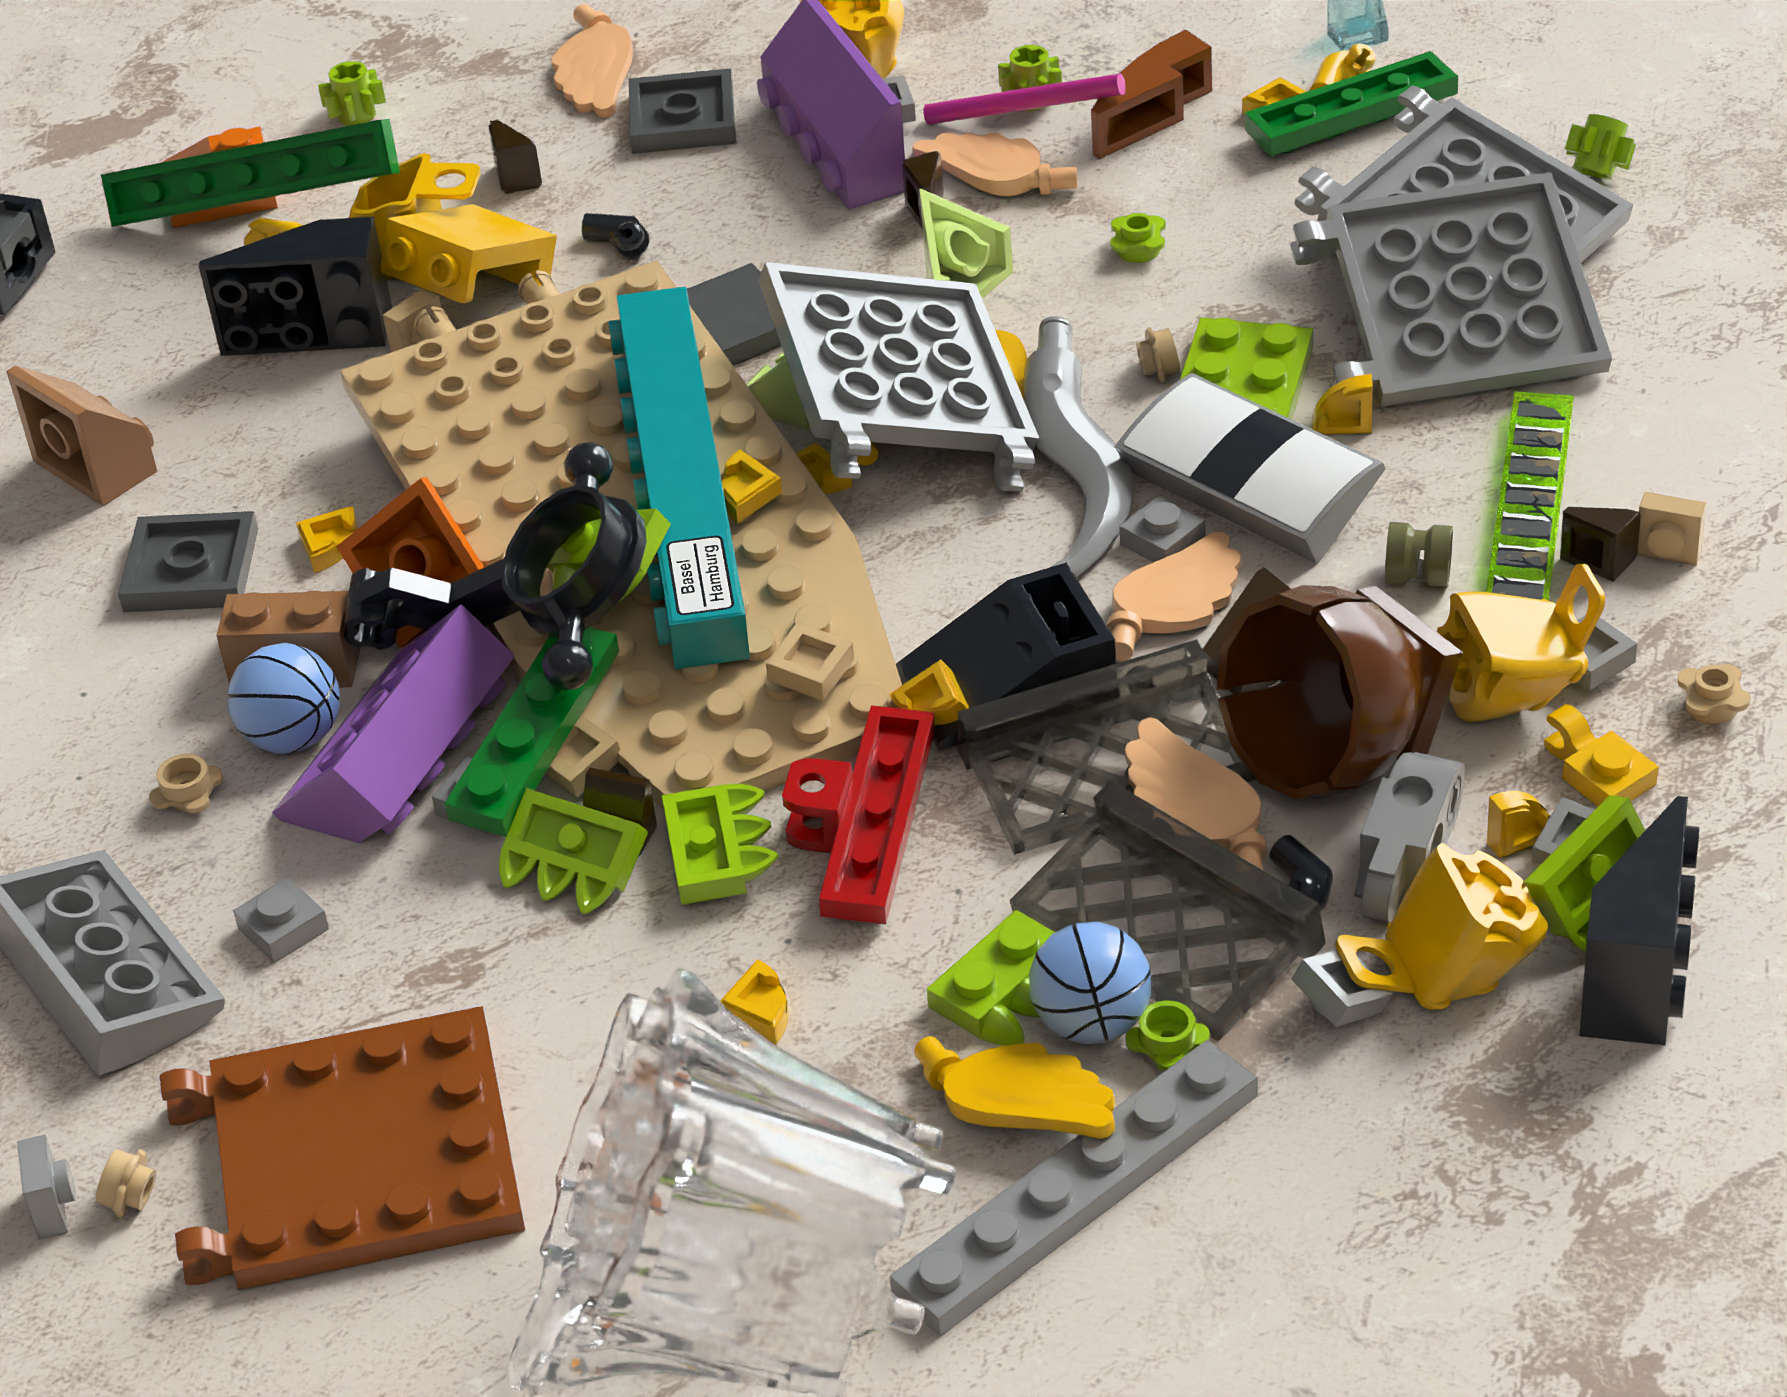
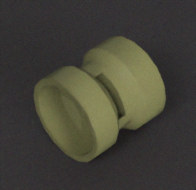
(1404, 551)

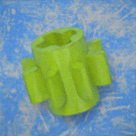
(1029, 68)
(352, 93)
(1600, 146)

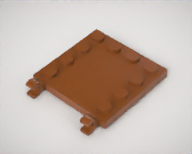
(351, 1150)

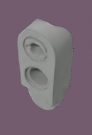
(1404, 825)

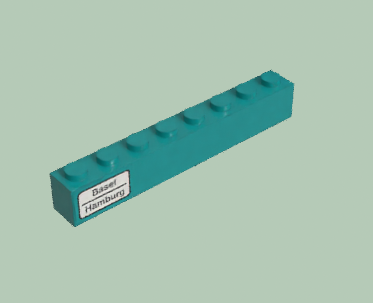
(681, 478)

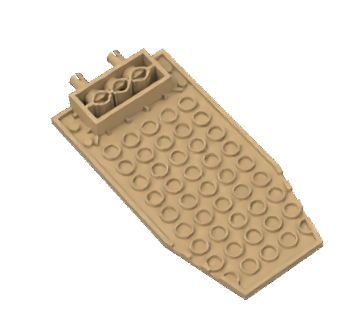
(491, 429)

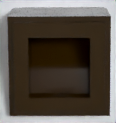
(514, 158)
(922, 173)
(1600, 539)
(622, 797)

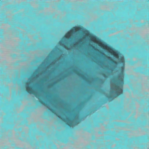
(1357, 23)

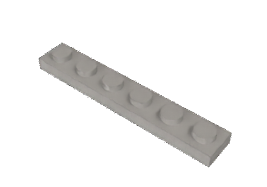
(1073, 1187)

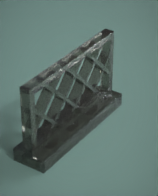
(1084, 710)
(1211, 878)

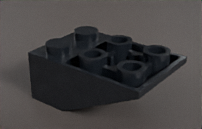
(300, 290)
(1017, 640)
(1637, 936)

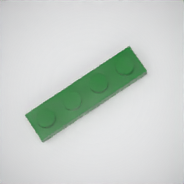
(1347, 103)
(525, 740)

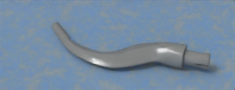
(1076, 442)

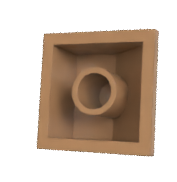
(81, 435)
(297, 618)

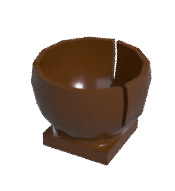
(1352, 691)

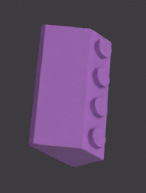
(834, 106)
(399, 731)

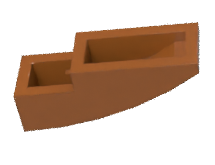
(1154, 93)

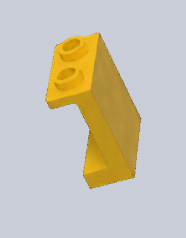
(451, 245)

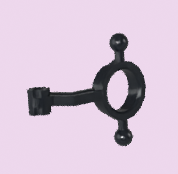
(397, 598)

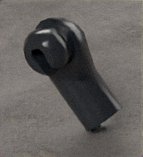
(621, 231)
(1306, 870)

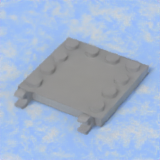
(1462, 147)
(1461, 289)
(898, 366)

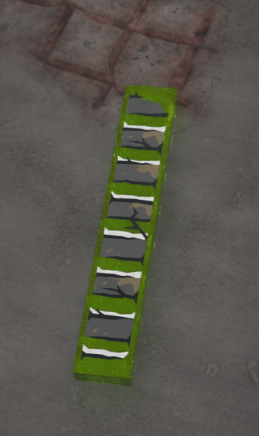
(1531, 495)

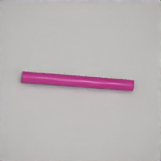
(1024, 99)

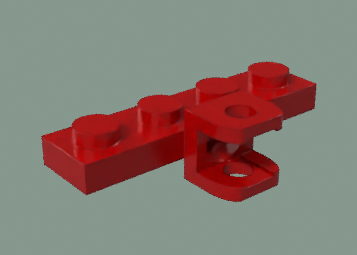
(862, 812)

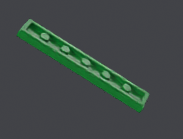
(251, 172)

